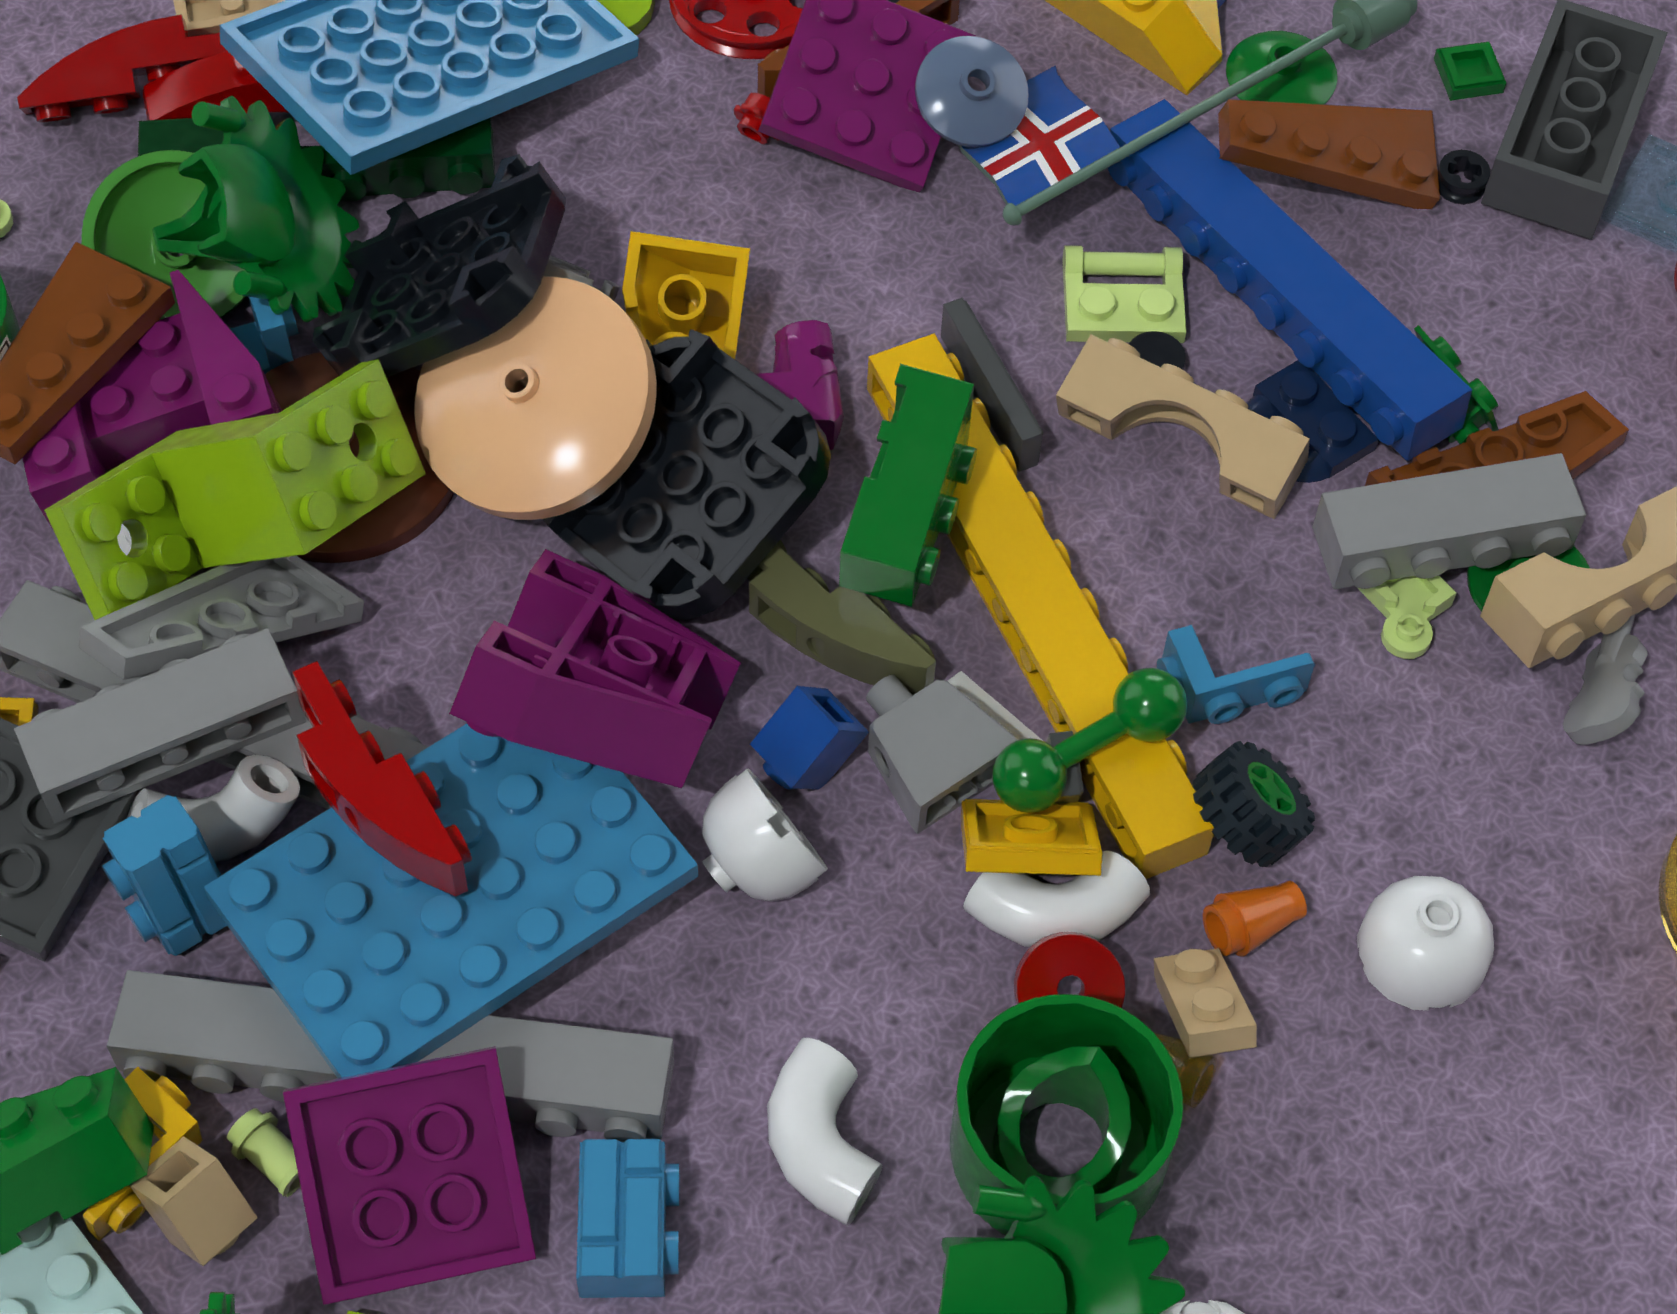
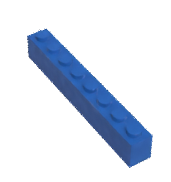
(1292, 285)

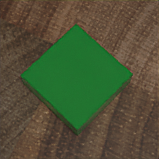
(1469, 71)

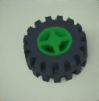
(1253, 804)

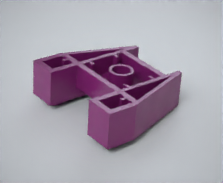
(172, 379)
(595, 676)

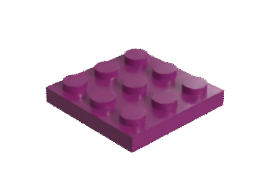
(852, 88)
(409, 1175)

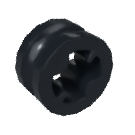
(1474, 169)

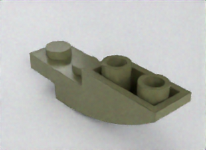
(836, 628)

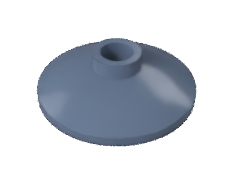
(958, 110)

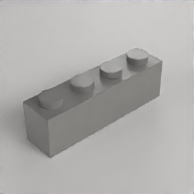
(1448, 521)
(160, 724)

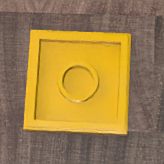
(1042, 842)

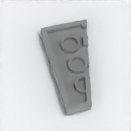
(215, 606)

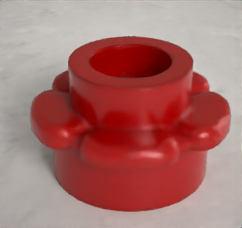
(751, 115)

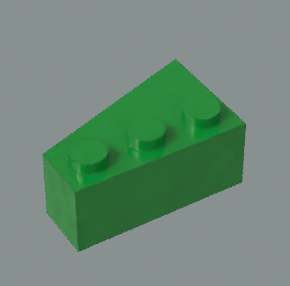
(910, 488)
(68, 1150)

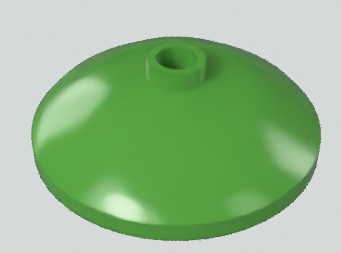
(143, 196)

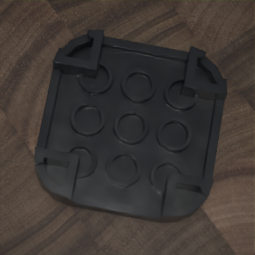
(446, 275)
(709, 488)

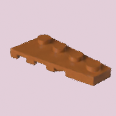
(1347, 148)
(71, 341)
(1572, 426)

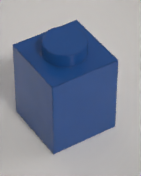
(808, 739)

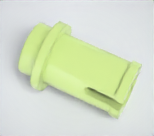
(266, 1148)

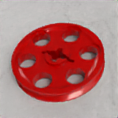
(732, 33)

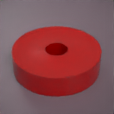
(1068, 955)

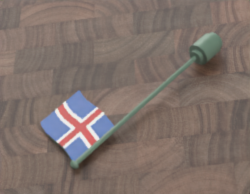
(1068, 143)

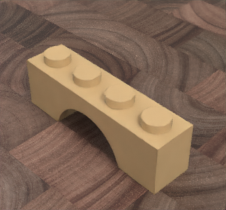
(1118, 390)
(1553, 606)

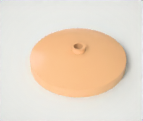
(541, 406)

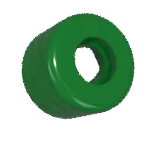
(1073, 1055)

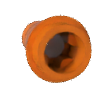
(1249, 917)

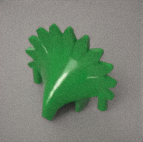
(265, 212)
(1055, 1258)

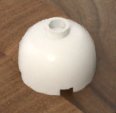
(757, 843)
(1426, 943)

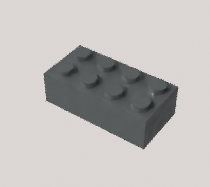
(1574, 118)

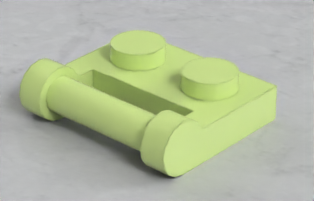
(1123, 309)

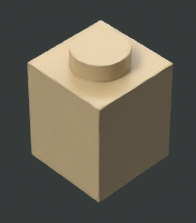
(194, 1201)

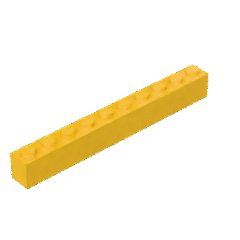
(1056, 633)

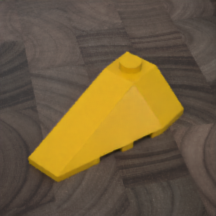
(684, 287)

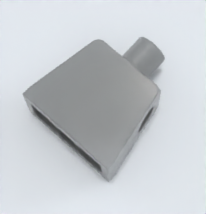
(932, 747)

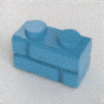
(165, 869)
(623, 1218)

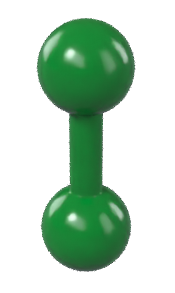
(1033, 774)

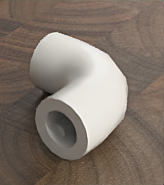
(243, 811)
(1031, 910)
(806, 1135)

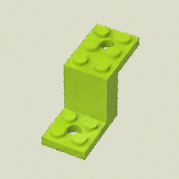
(237, 491)

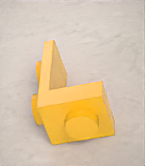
(167, 1111)

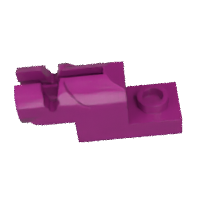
(807, 371)

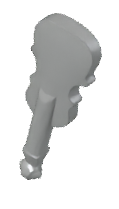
(1609, 691)

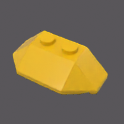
(1165, 36)

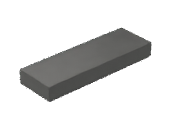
(992, 383)

